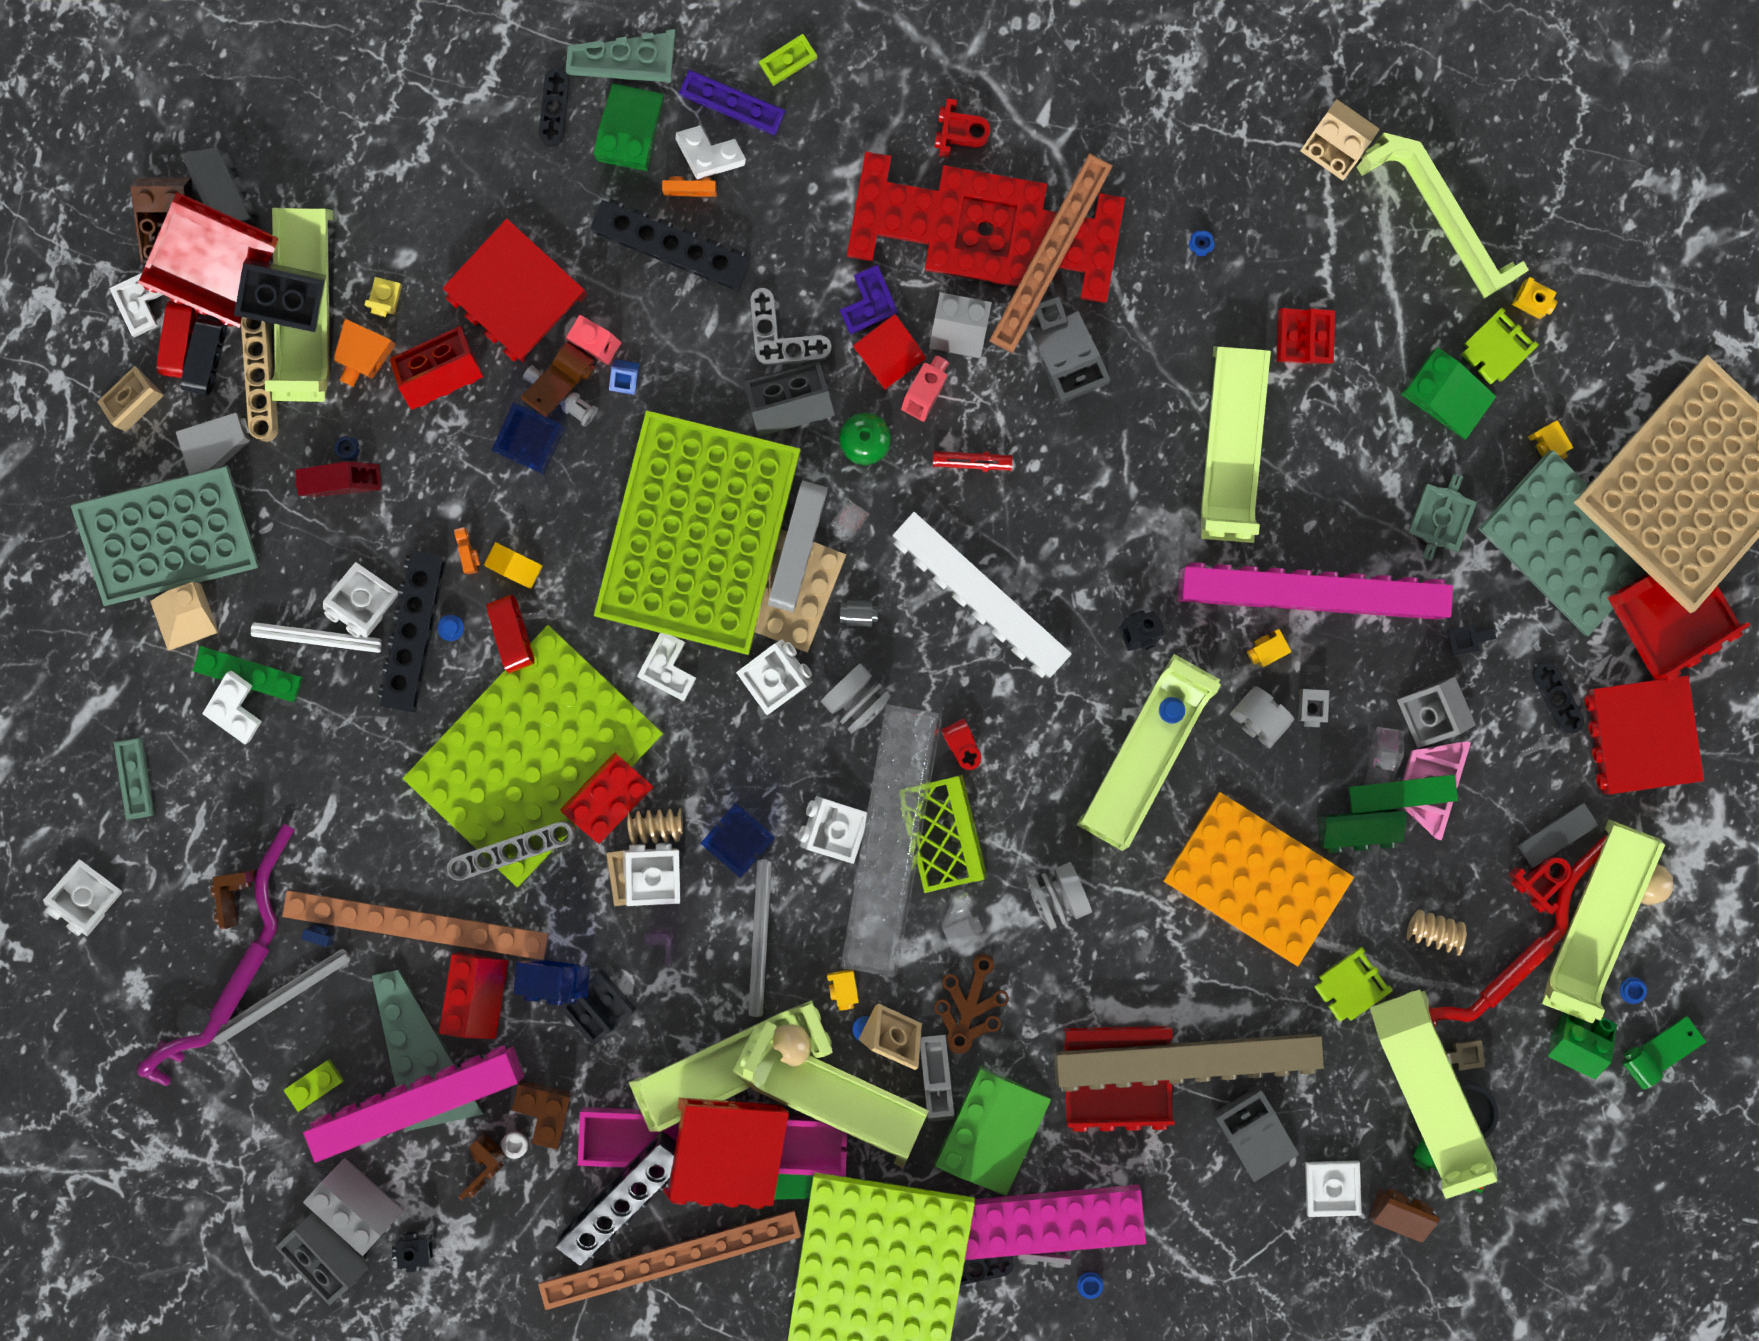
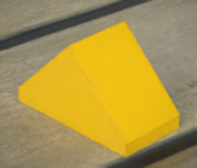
(513, 565)

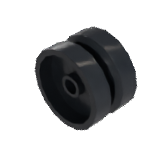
(1482, 1106)

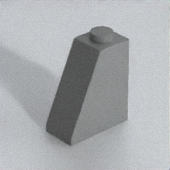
(213, 442)

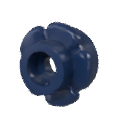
(352, 443)

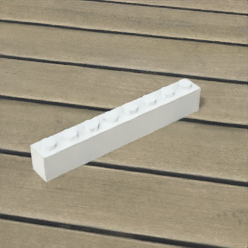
(980, 594)

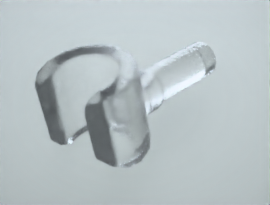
(540, 614)
(1542, 744)

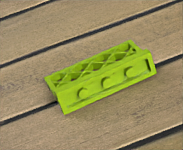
(967, 835)

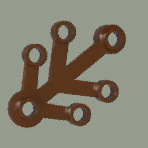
(969, 1008)

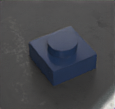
(318, 935)

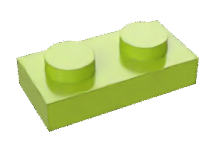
(788, 59)
(313, 1085)

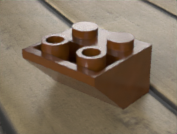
(1403, 1216)

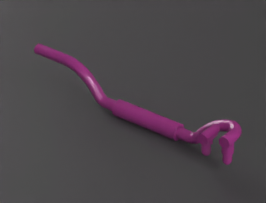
(240, 978)

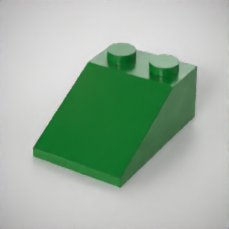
(628, 127)
(1449, 393)

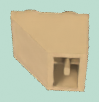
(1340, 139)

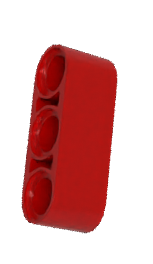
(175, 338)
(510, 633)

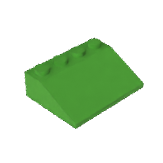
(992, 1131)

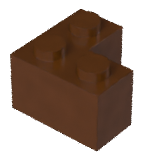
(549, 1106)

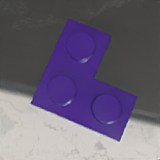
(876, 302)

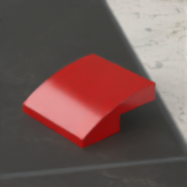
(1305, 336)
(889, 352)

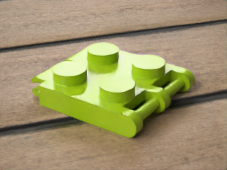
(1497, 348)
(1351, 986)

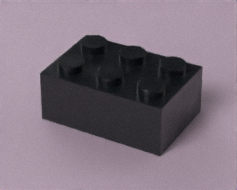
(280, 295)

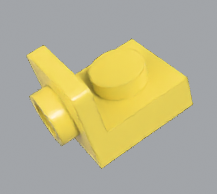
(383, 297)

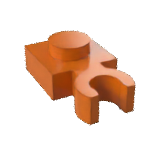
(469, 557)

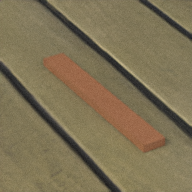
(1050, 253)

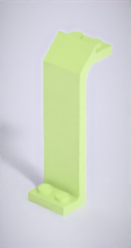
(1445, 209)
(302, 355)
(1234, 444)
(1147, 755)
(1602, 921)
(710, 1071)
(1434, 1093)
(831, 1096)

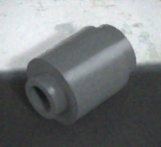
(858, 613)

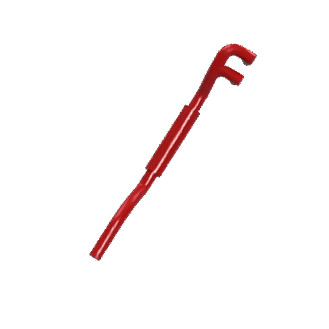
(1531, 957)

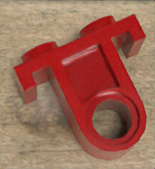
(957, 128)
(1540, 883)

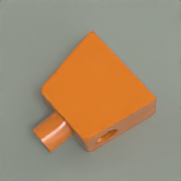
(361, 352)

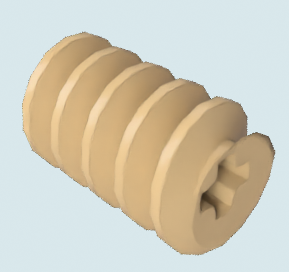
(655, 826)
(1438, 930)

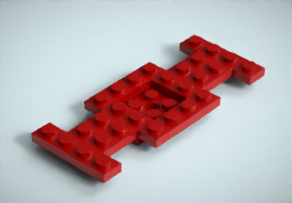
(951, 225)

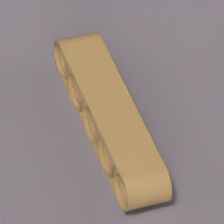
(255, 390)

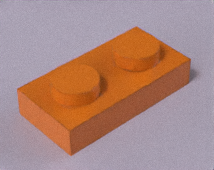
(679, 187)

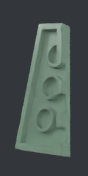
(632, 58)

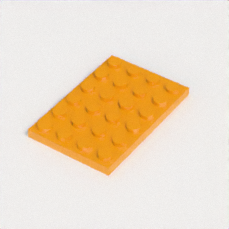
(1258, 879)

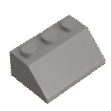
(353, 1206)

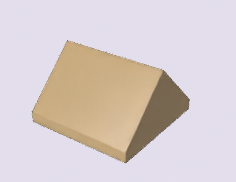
(129, 399)
(893, 1036)

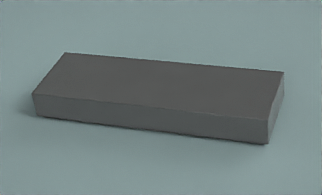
(1557, 835)

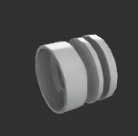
(856, 698)
(1060, 896)

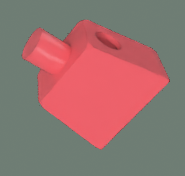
(593, 339)
(925, 388)

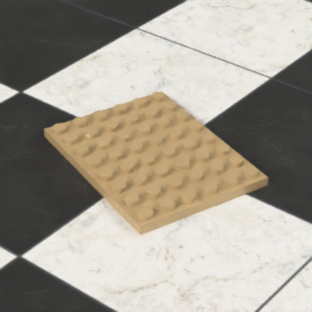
(1685, 486)

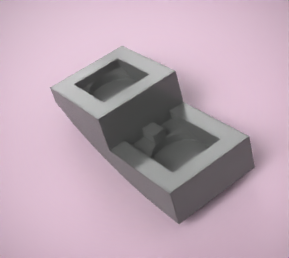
(1050, 309)

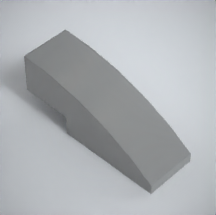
(936, 1078)

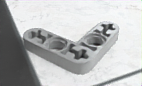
(771, 338)

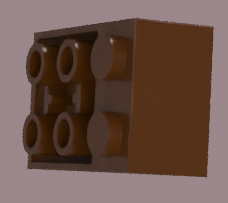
(151, 204)

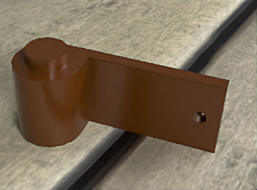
(559, 379)

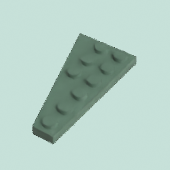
(413, 1043)

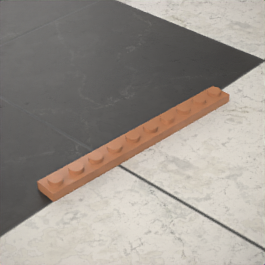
(415, 925)
(670, 1259)

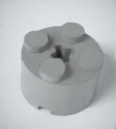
(1262, 716)

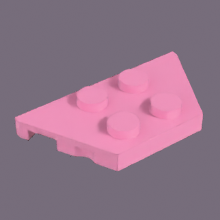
(1434, 762)

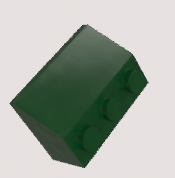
(1361, 830)

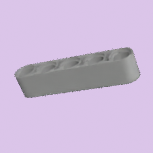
(797, 546)
(498, 853)

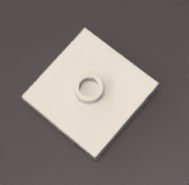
(1333, 1188)

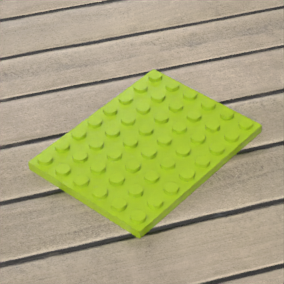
(697, 532)
(529, 750)
(879, 1262)

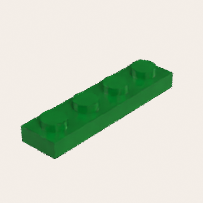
(261, 677)

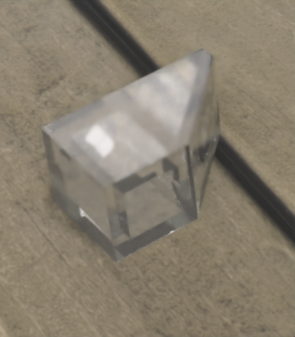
(849, 522)
(1384, 756)
(958, 922)

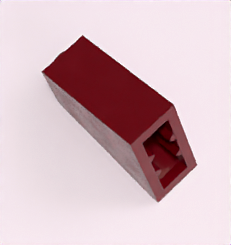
(338, 479)

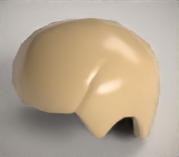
(1659, 887)
(792, 1043)

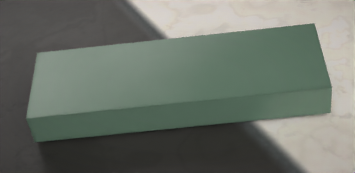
(134, 778)

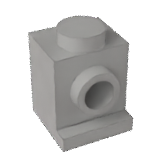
(1320, 699)

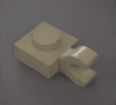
(1467, 1055)

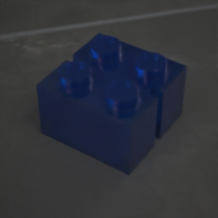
(527, 439)
(738, 839)
(551, 981)

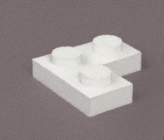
(708, 159)
(133, 305)
(660, 667)
(227, 711)

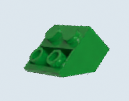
(1583, 1044)

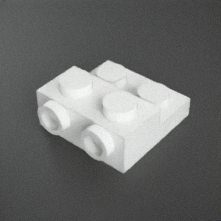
(359, 601)
(775, 676)
(833, 829)
(651, 875)
(81, 898)

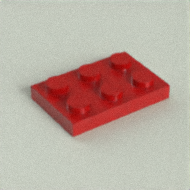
(606, 798)

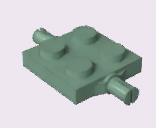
(1442, 517)

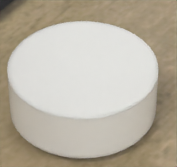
(514, 1144)

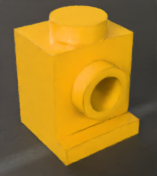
(1526, 299)
(1552, 438)
(1269, 649)
(843, 989)

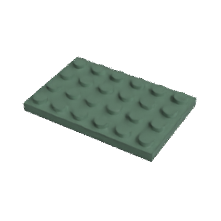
(165, 535)
(1560, 544)

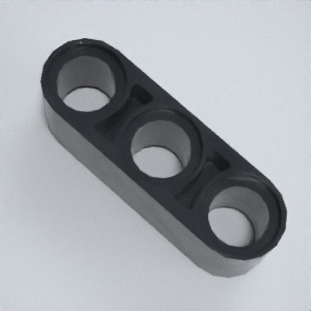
(203, 356)

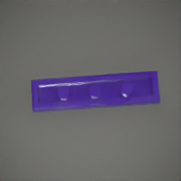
(732, 102)

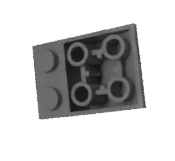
(1070, 358)
(1255, 1133)

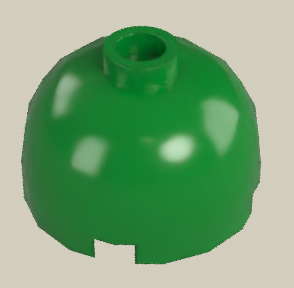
(865, 439)

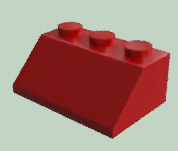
(435, 368)
(473, 996)

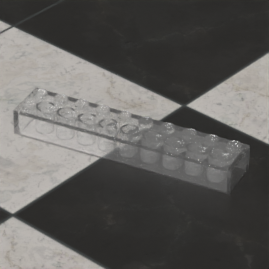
(891, 840)

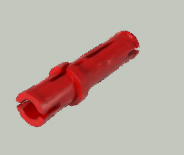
(1004, 461)

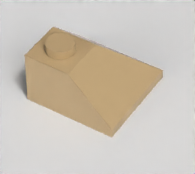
(184, 615)

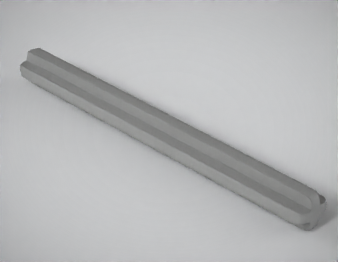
(760, 933)
(282, 995)

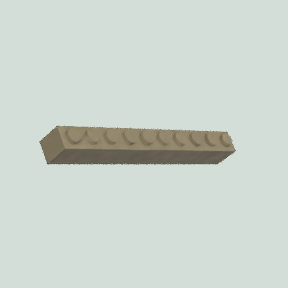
(1188, 1060)

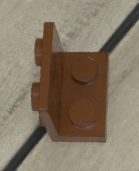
(223, 891)
(484, 1151)

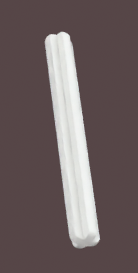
(316, 637)

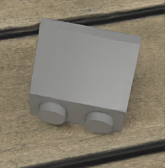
(960, 325)
(1436, 712)

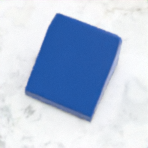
(624, 376)

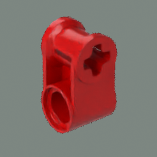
(960, 740)

